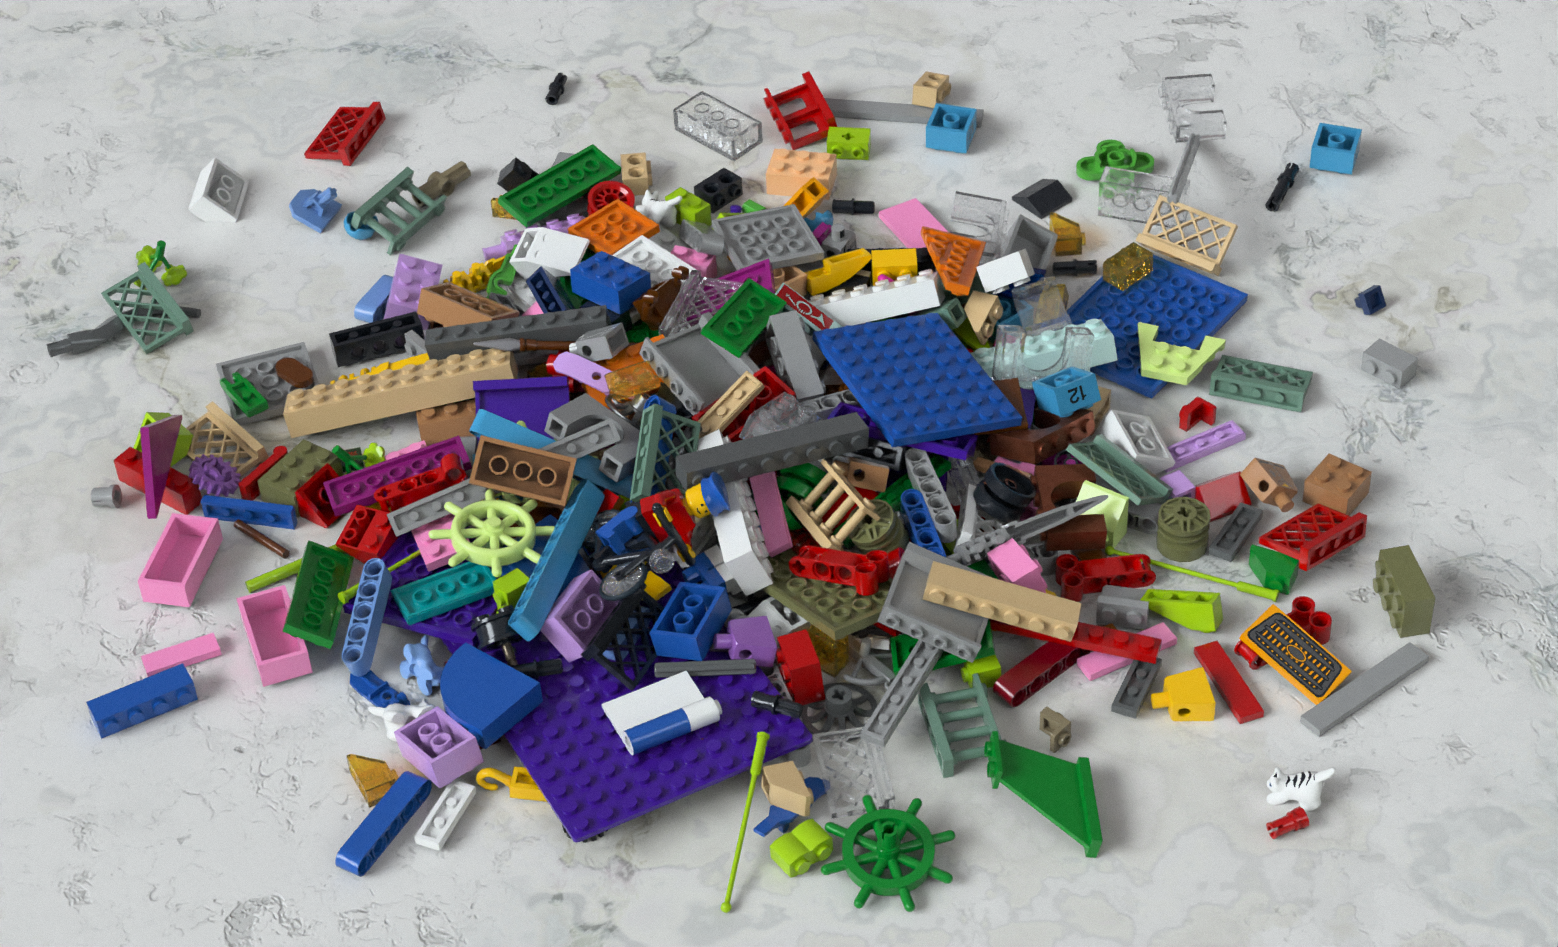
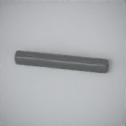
(706, 668)

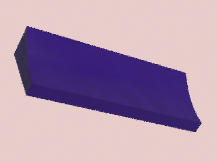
(956, 447)

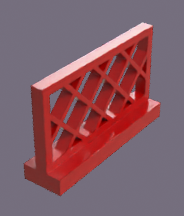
(354, 139)
(1316, 546)

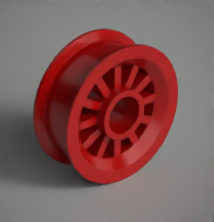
(607, 192)

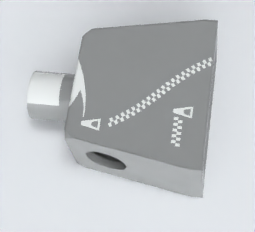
(600, 343)

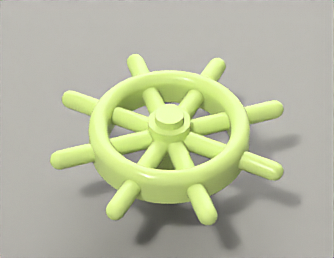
(492, 533)

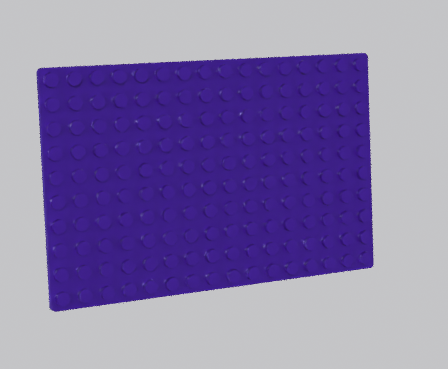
(585, 764)

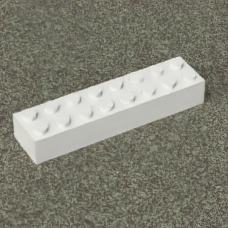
(738, 531)

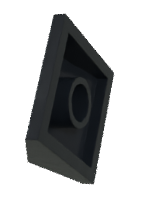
(1043, 197)

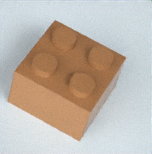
(1337, 485)

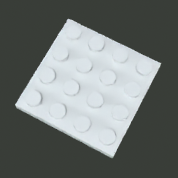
(652, 259)

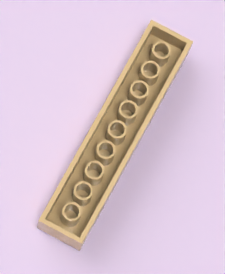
(394, 391)

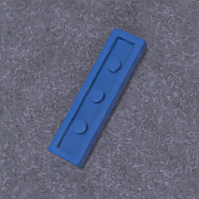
(249, 512)

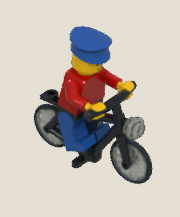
(646, 533)

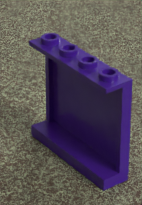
(523, 399)

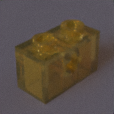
(830, 652)

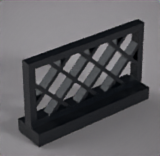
(613, 625)

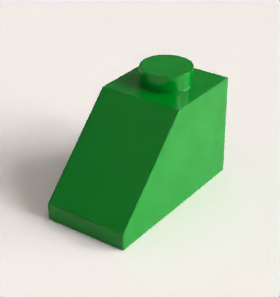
(1273, 568)

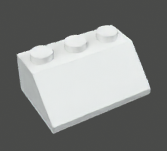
(218, 193)
(1137, 438)

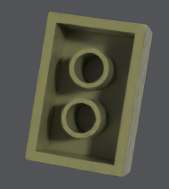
(293, 471)
(1404, 591)

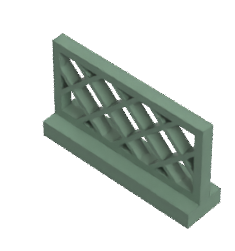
(159, 295)
(1266, 391)
(648, 450)
(1121, 471)

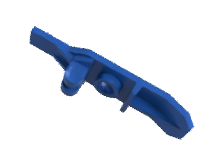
(377, 691)
(782, 818)

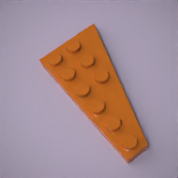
(954, 258)

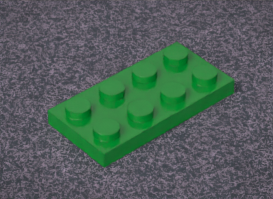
(743, 318)
(903, 645)

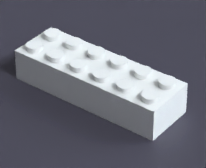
(883, 299)

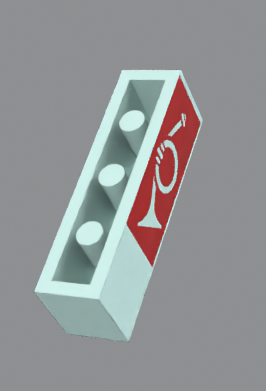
(813, 317)

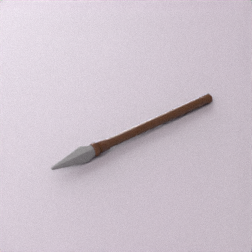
(511, 344)

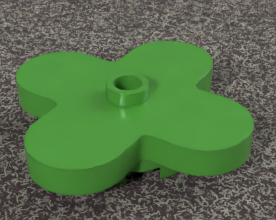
(1113, 154)

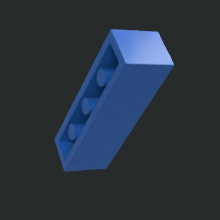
(142, 700)

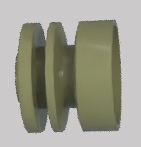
(1183, 529)
(884, 534)

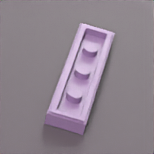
(1205, 443)

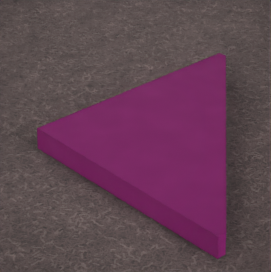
(158, 447)

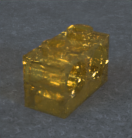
(1127, 266)

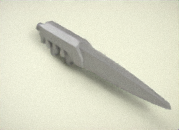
(977, 548)

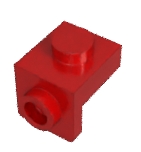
(1196, 411)

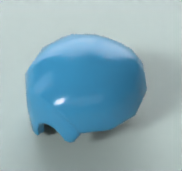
(827, 218)
(362, 233)

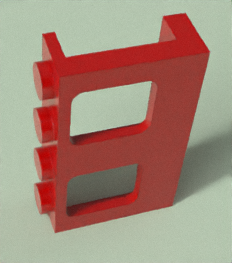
(816, 110)

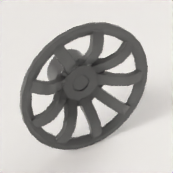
(635, 405)
(839, 705)

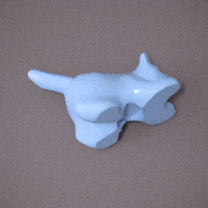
(421, 665)

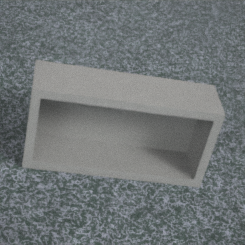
(1032, 237)

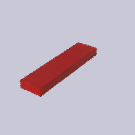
(1228, 682)

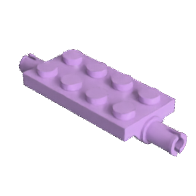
(513, 237)

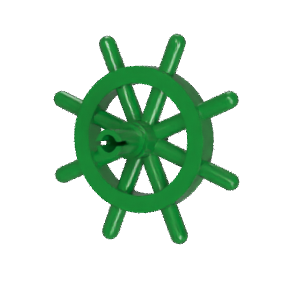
(888, 852)

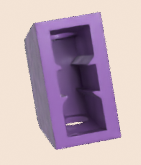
(748, 640)

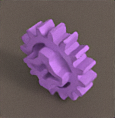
(214, 475)

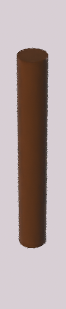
(261, 538)

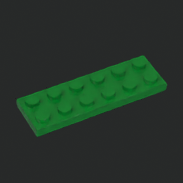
(559, 185)
(315, 599)

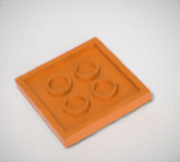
(614, 227)

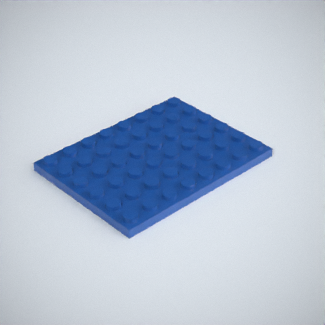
(1170, 297)
(916, 379)

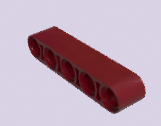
(1036, 672)

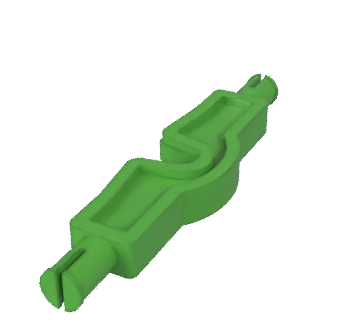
(504, 276)

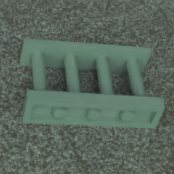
(391, 192)
(935, 720)

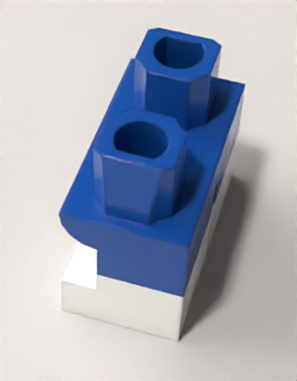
(711, 571)

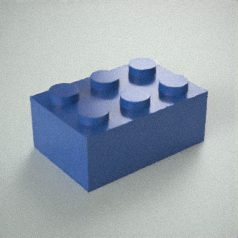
(609, 281)
(690, 621)

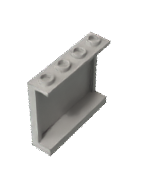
(695, 366)
(924, 620)

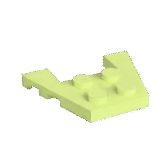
(1173, 362)

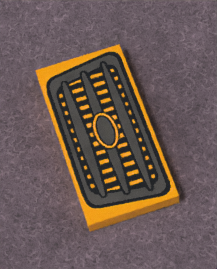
(1295, 654)

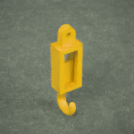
(520, 783)

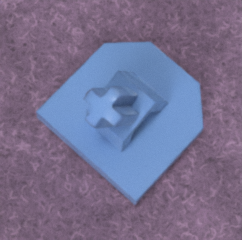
(315, 207)

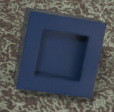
(1371, 300)

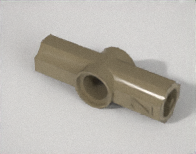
(443, 182)

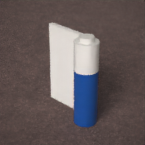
(661, 712)

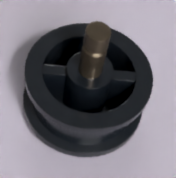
(496, 634)

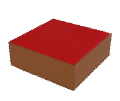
(611, 501)

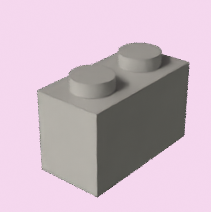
(1389, 363)

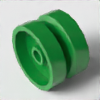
(800, 482)

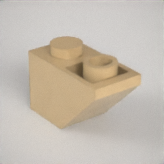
(983, 312)
(786, 788)

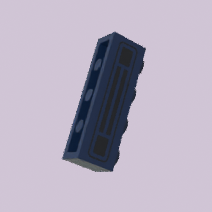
(548, 292)

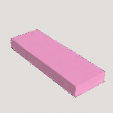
(186, 653)

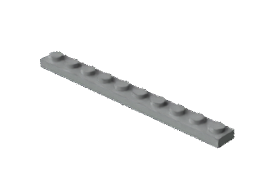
(464, 494)

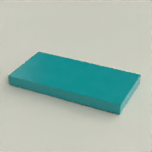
(443, 591)

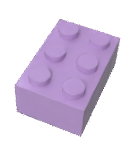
(408, 279)
(577, 615)
(438, 747)

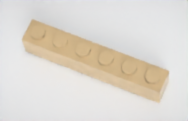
(1002, 601)

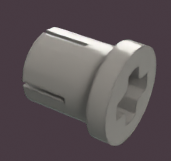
(107, 496)

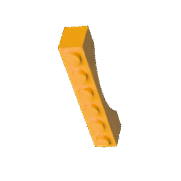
(807, 198)

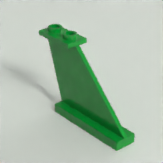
(1051, 786)

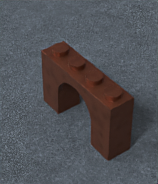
(1042, 443)
(1060, 483)

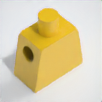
(1186, 696)

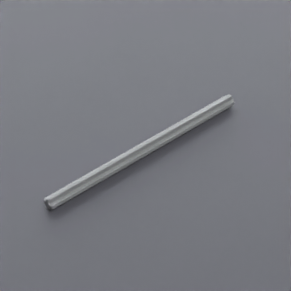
(1183, 168)

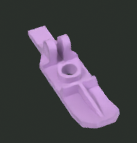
(582, 370)

